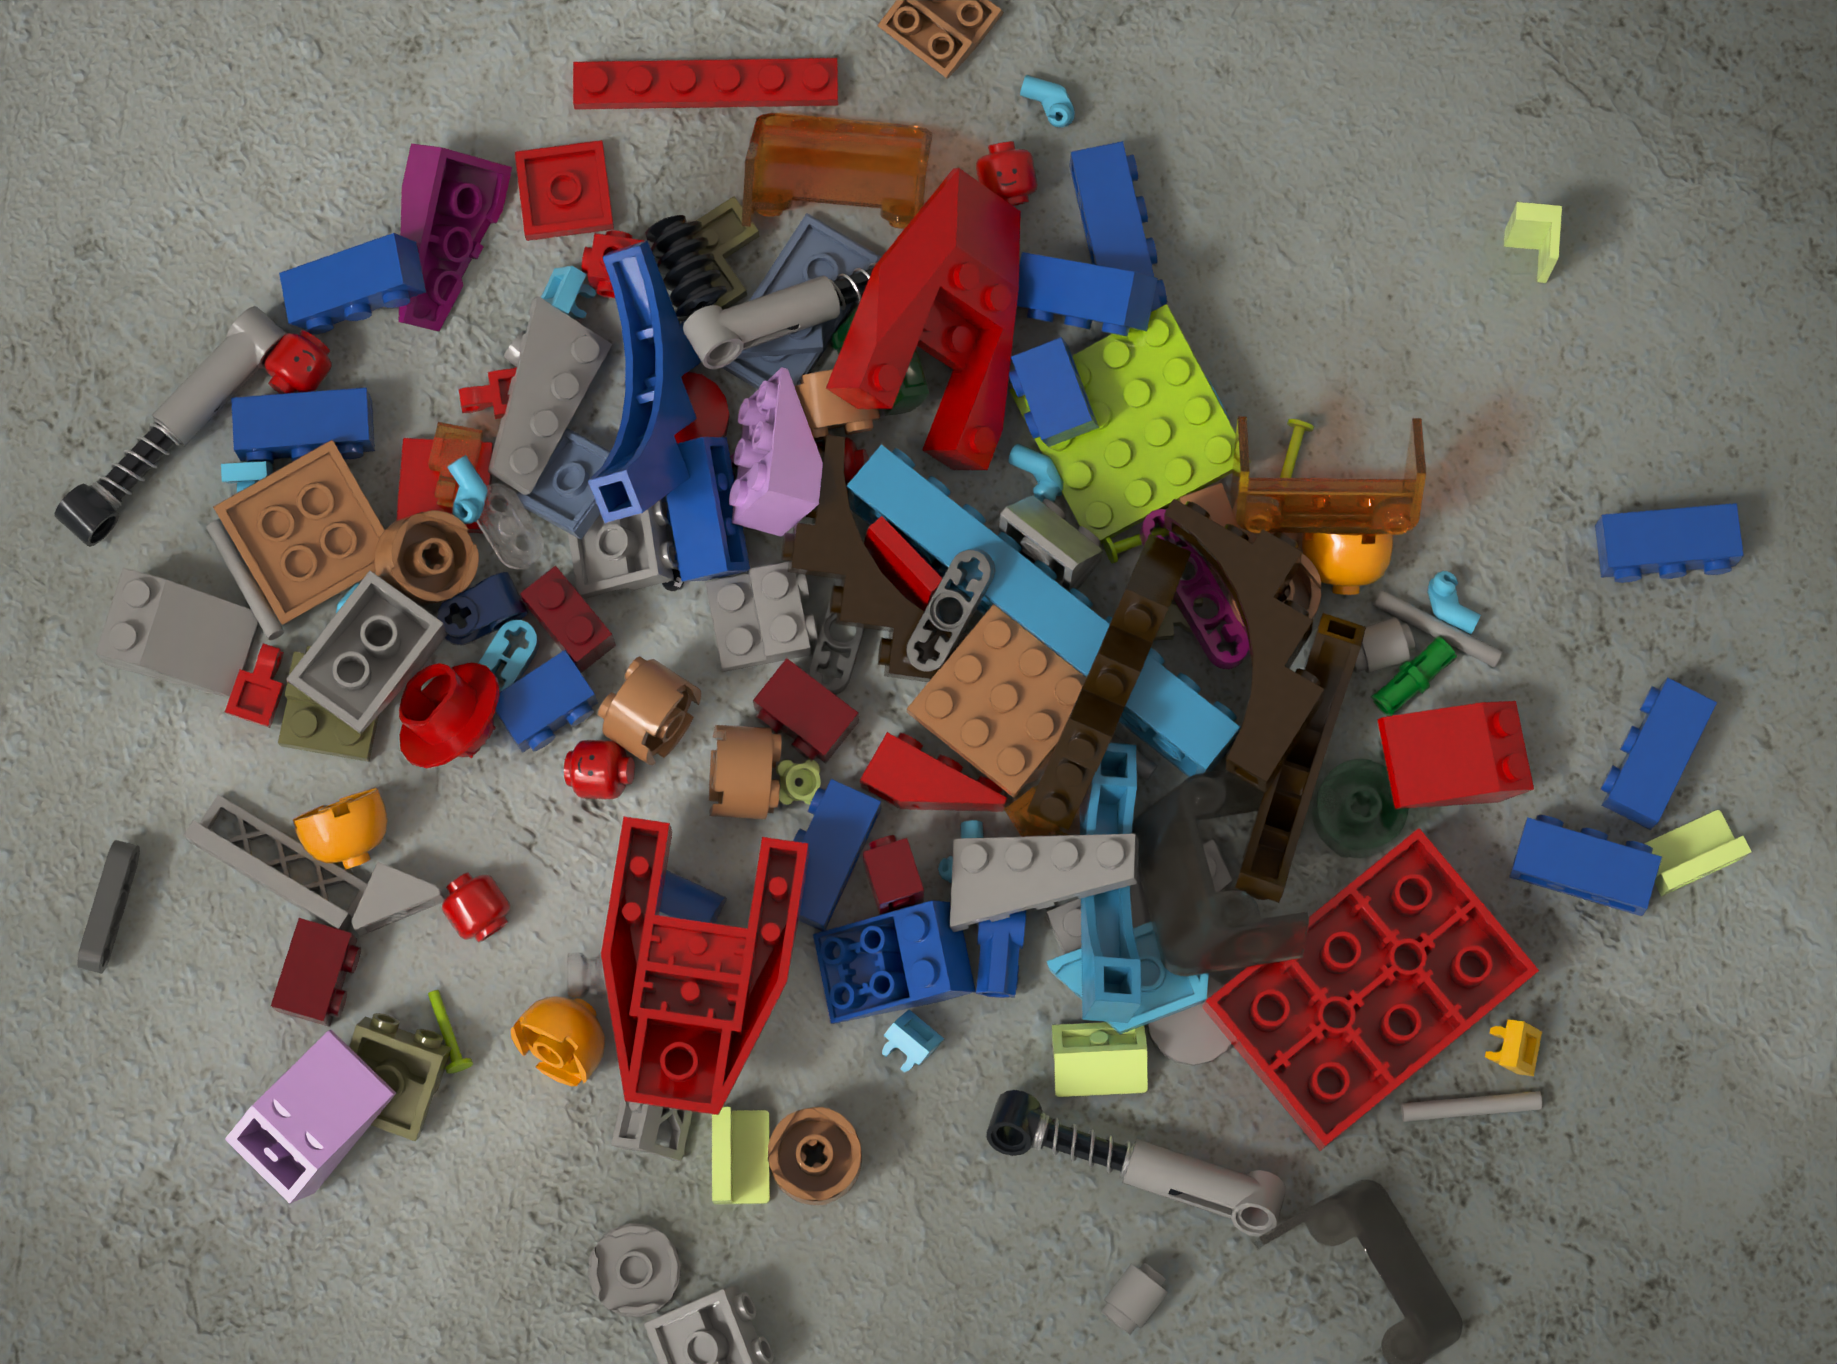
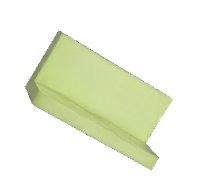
(1539, 229)
(1696, 851)
(1098, 1060)
(740, 1157)

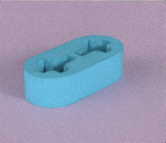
(521, 657)

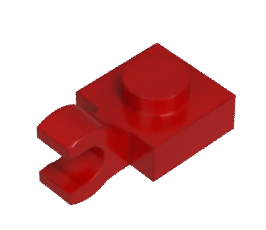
(496, 394)
(256, 693)

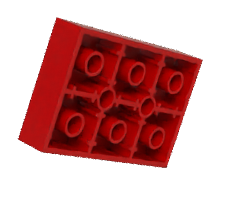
(1380, 990)

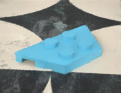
(1160, 989)

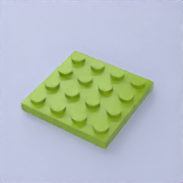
(1155, 434)

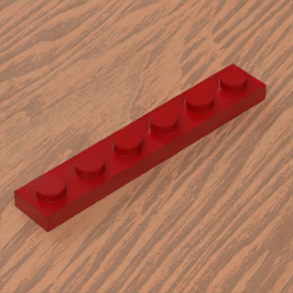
(705, 83)

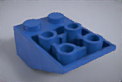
(893, 962)

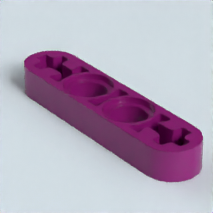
(1203, 586)

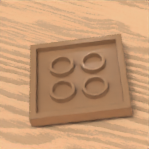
(304, 531)
(1000, 700)

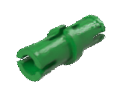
(1414, 677)

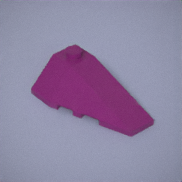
(447, 210)

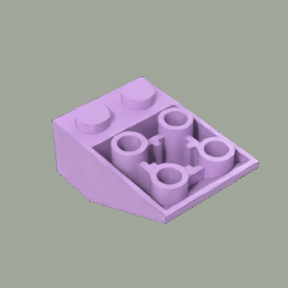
(775, 460)
(310, 1118)

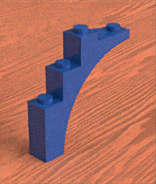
(656, 405)

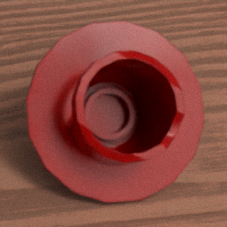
(449, 714)

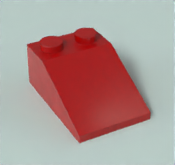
(1456, 755)

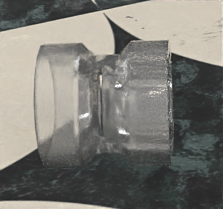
(585, 976)

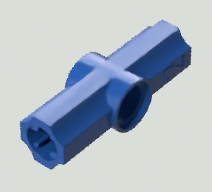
(1000, 955)

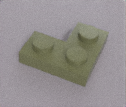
(726, 236)

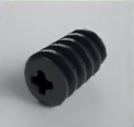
(684, 265)

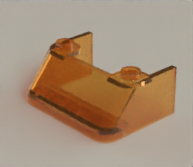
(836, 164)
(1328, 503)

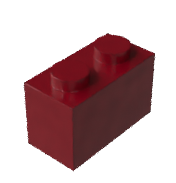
(568, 618)
(804, 712)
(892, 874)
(316, 972)

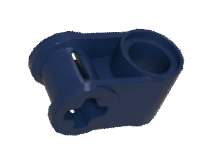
(484, 607)

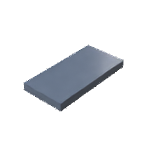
(809, 253)

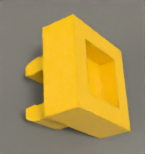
(1519, 1047)

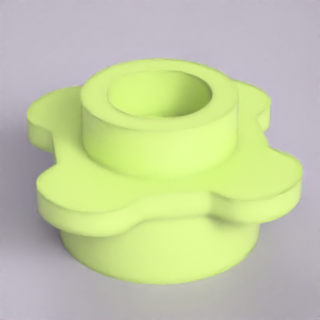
(807, 772)

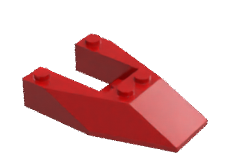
(954, 295)
(691, 991)

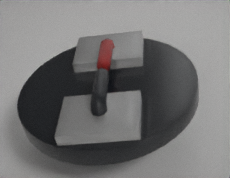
(676, 584)

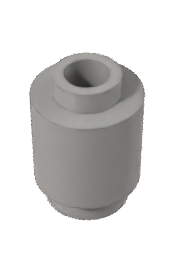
(1384, 646)
(1134, 1297)

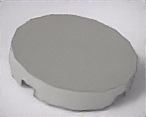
(1190, 1035)
(634, 1270)

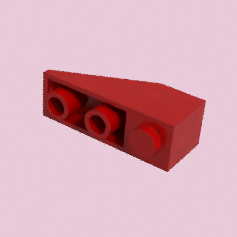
(920, 782)

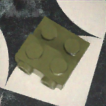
(316, 730)
(408, 1064)

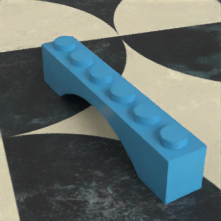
(1107, 937)

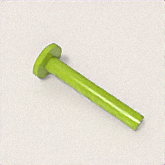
(1294, 445)
(1113, 549)
(458, 1063)

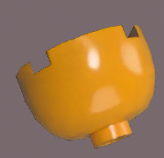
(1348, 558)
(344, 829)
(562, 1036)

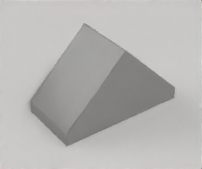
(392, 897)

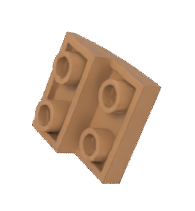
(941, 30)

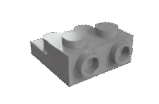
(624, 553)
(760, 617)
(710, 1332)

